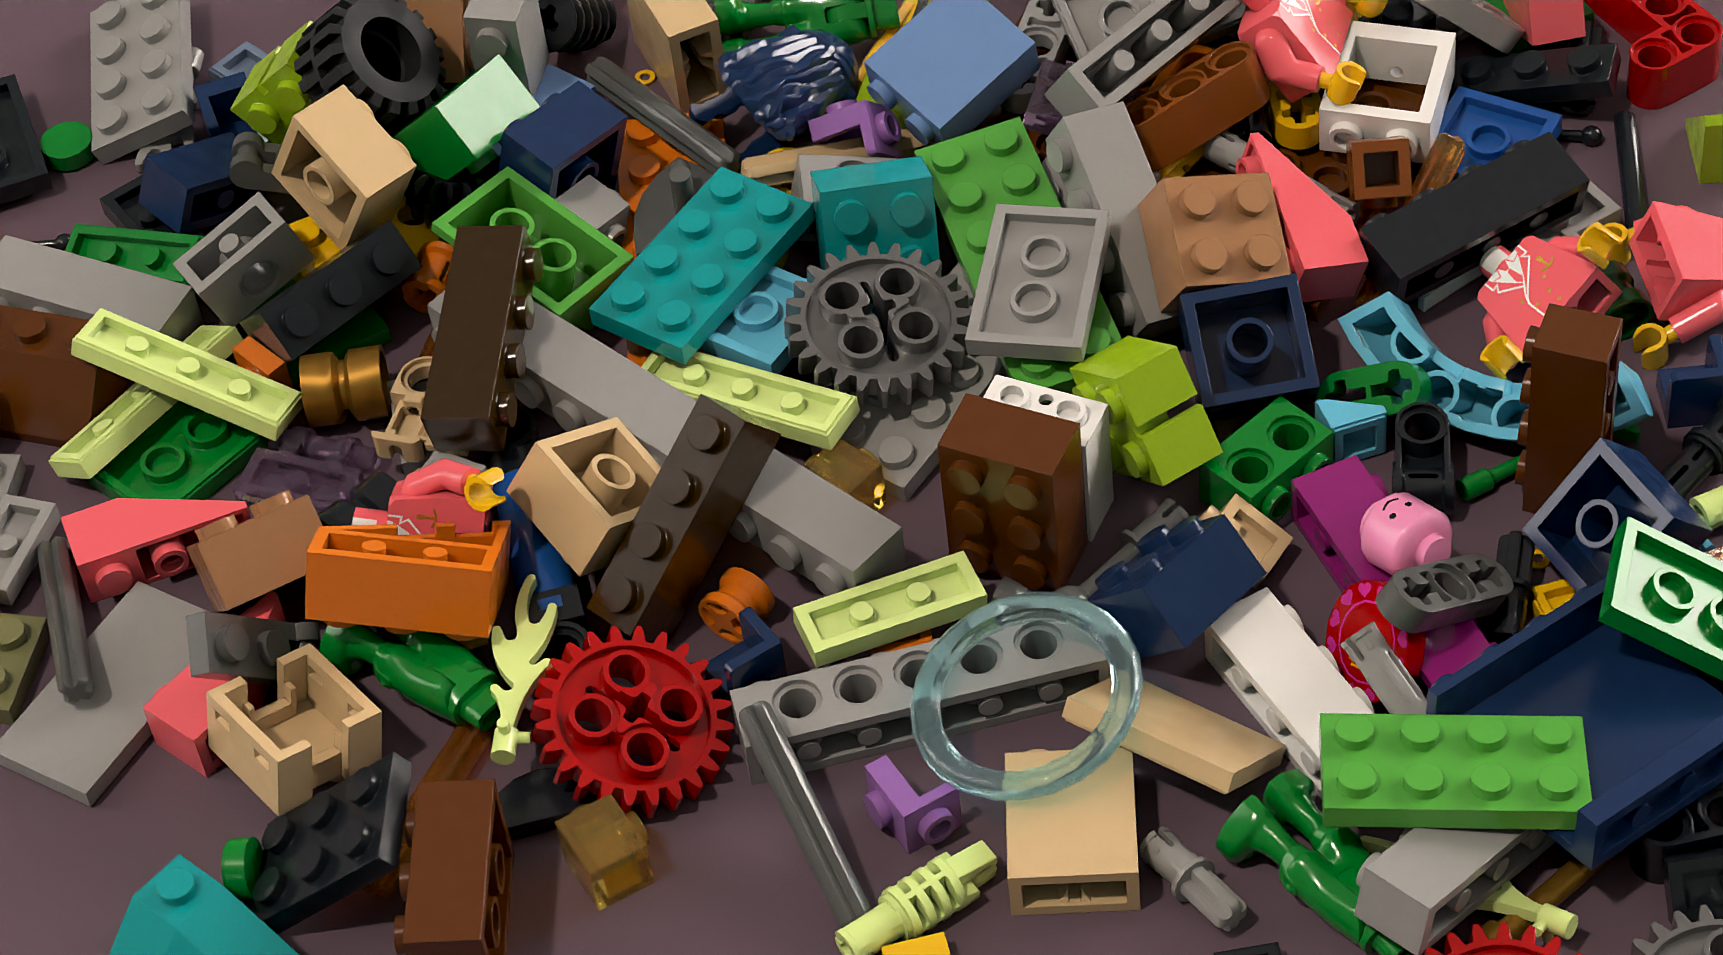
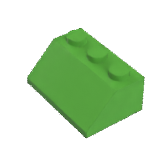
(575, 255)

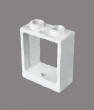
(1395, 56)
(1094, 436)

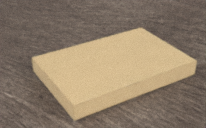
(1183, 736)

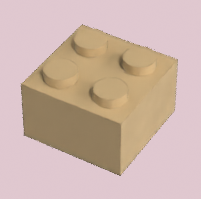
(343, 166)
(585, 490)

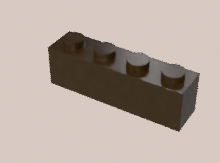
(481, 338)
(684, 519)

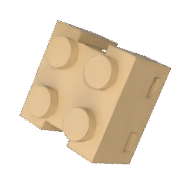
(307, 737)

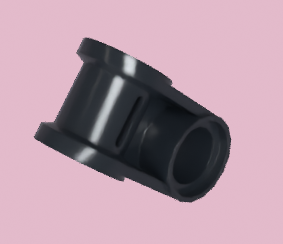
(1423, 456)

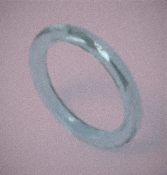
(1064, 771)

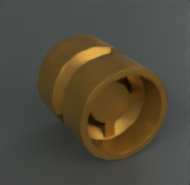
(345, 386)

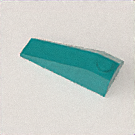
(192, 915)

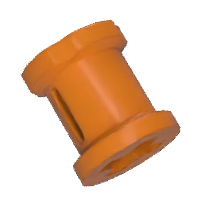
(429, 278)

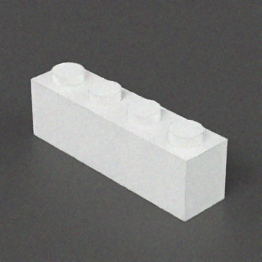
(1281, 675)

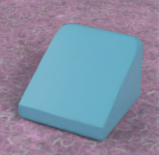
(1356, 427)

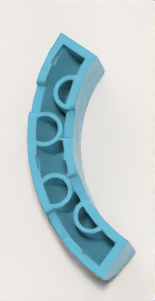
(1473, 401)

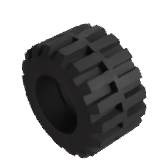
(379, 56)

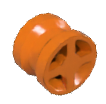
(737, 591)

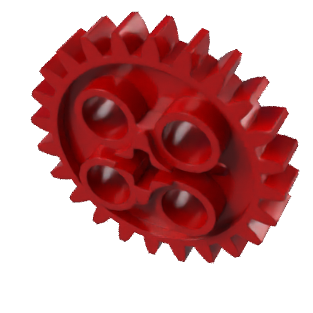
(661, 683)

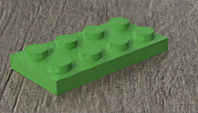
(1453, 771)

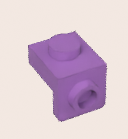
(859, 119)
(910, 818)

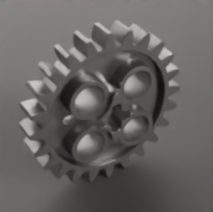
(911, 304)

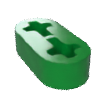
(1375, 378)

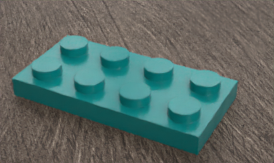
(702, 265)

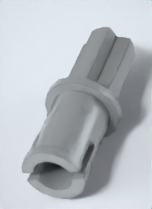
(1192, 879)

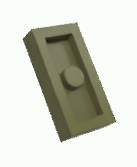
(21, 651)

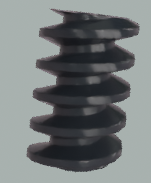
(577, 23)

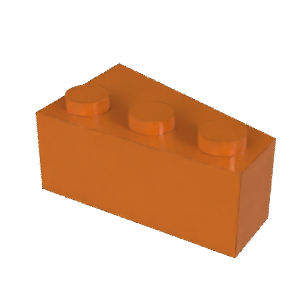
(408, 581)

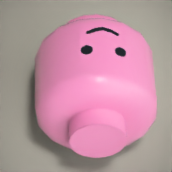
(1404, 533)

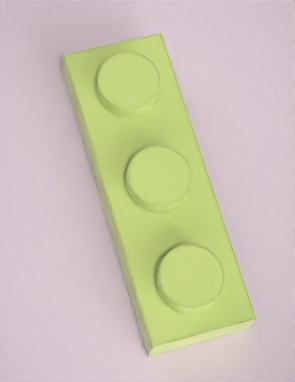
(889, 608)

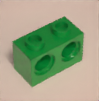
(1265, 458)

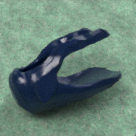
(782, 84)

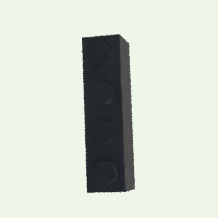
(1485, 207)

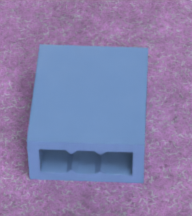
(951, 68)

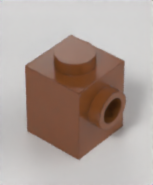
(1379, 171)

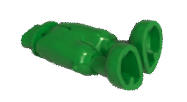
(848, 19)
(425, 669)
(1317, 876)

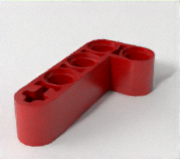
(1671, 49)

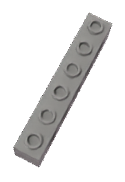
(865, 703)

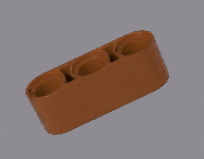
(1199, 103)

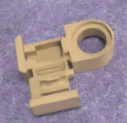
(405, 430)

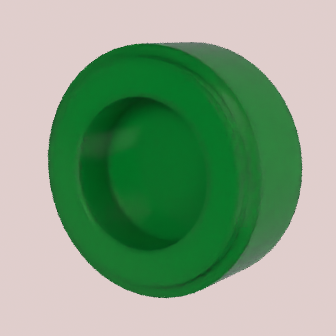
(67, 146)
(241, 866)

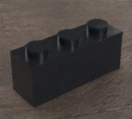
(332, 293)

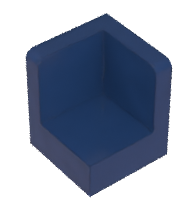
(215, 103)
(1692, 391)
(752, 660)

